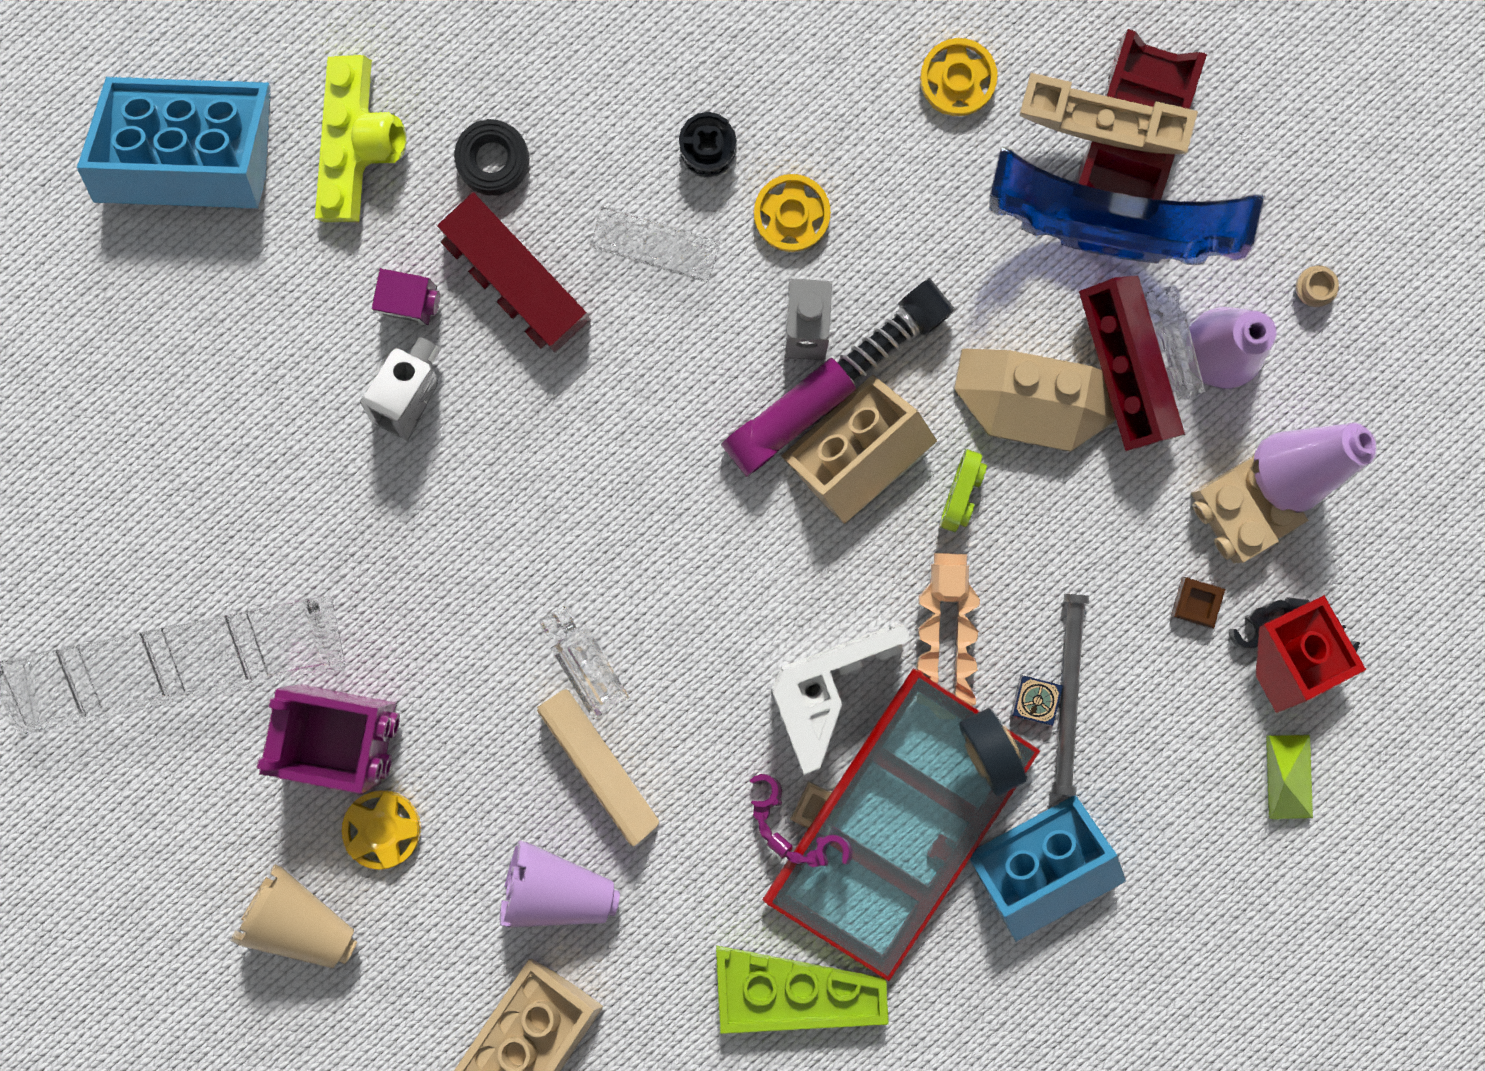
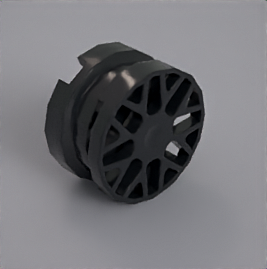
(707, 144)

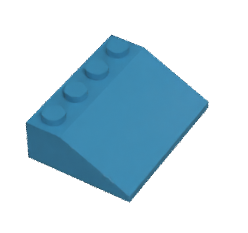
(177, 143)

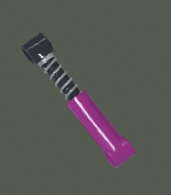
(834, 381)

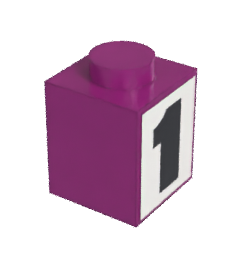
(405, 297)

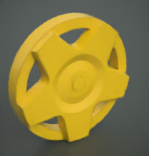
(958, 77)
(792, 213)
(381, 829)

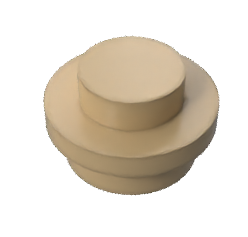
(1317, 286)

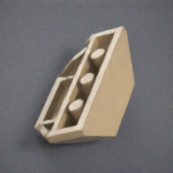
(1033, 397)

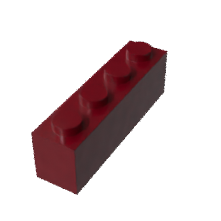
(513, 272)
(1131, 362)

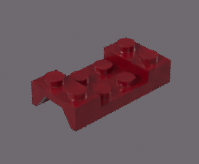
(1142, 77)

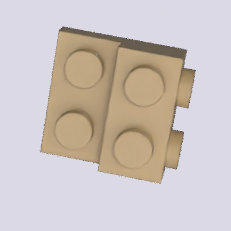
(1241, 513)

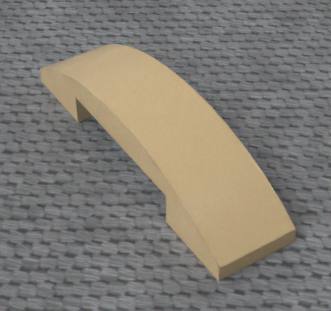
(1107, 119)

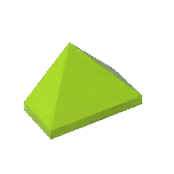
(1289, 776)

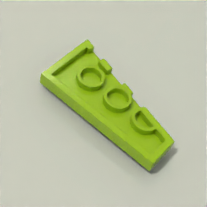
(787, 994)

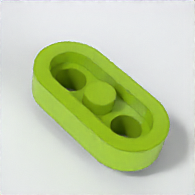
(957, 508)

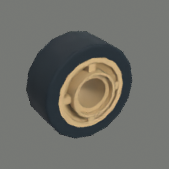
(993, 751)

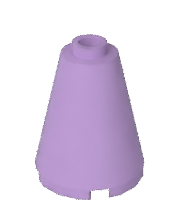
(1231, 345)
(1311, 463)
(554, 891)

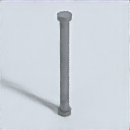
(1070, 695)

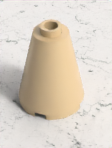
(294, 924)

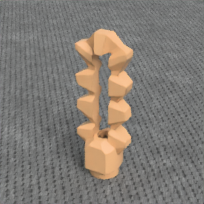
(949, 584)

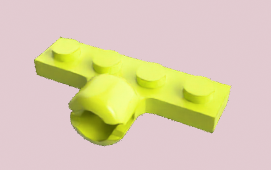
(351, 138)

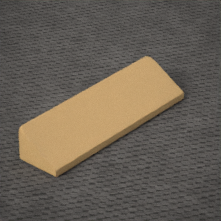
(598, 766)

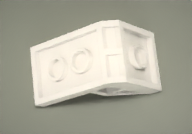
(813, 717)

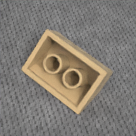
(860, 448)

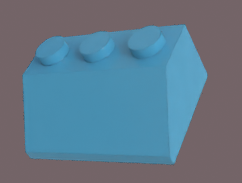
(1047, 867)

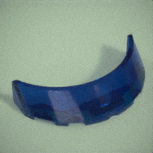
(1122, 223)

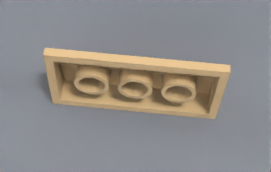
(533, 1024)

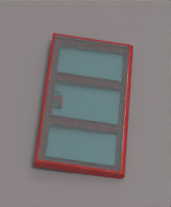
(912, 823)

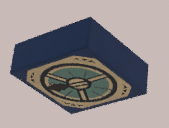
(1036, 700)

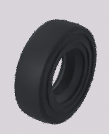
(491, 132)

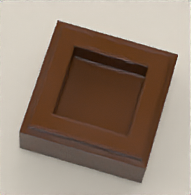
(1197, 602)

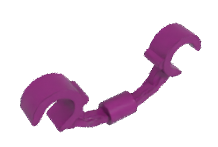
(781, 845)

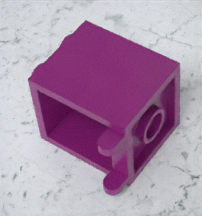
(329, 738)

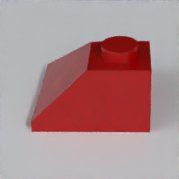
(1304, 655)

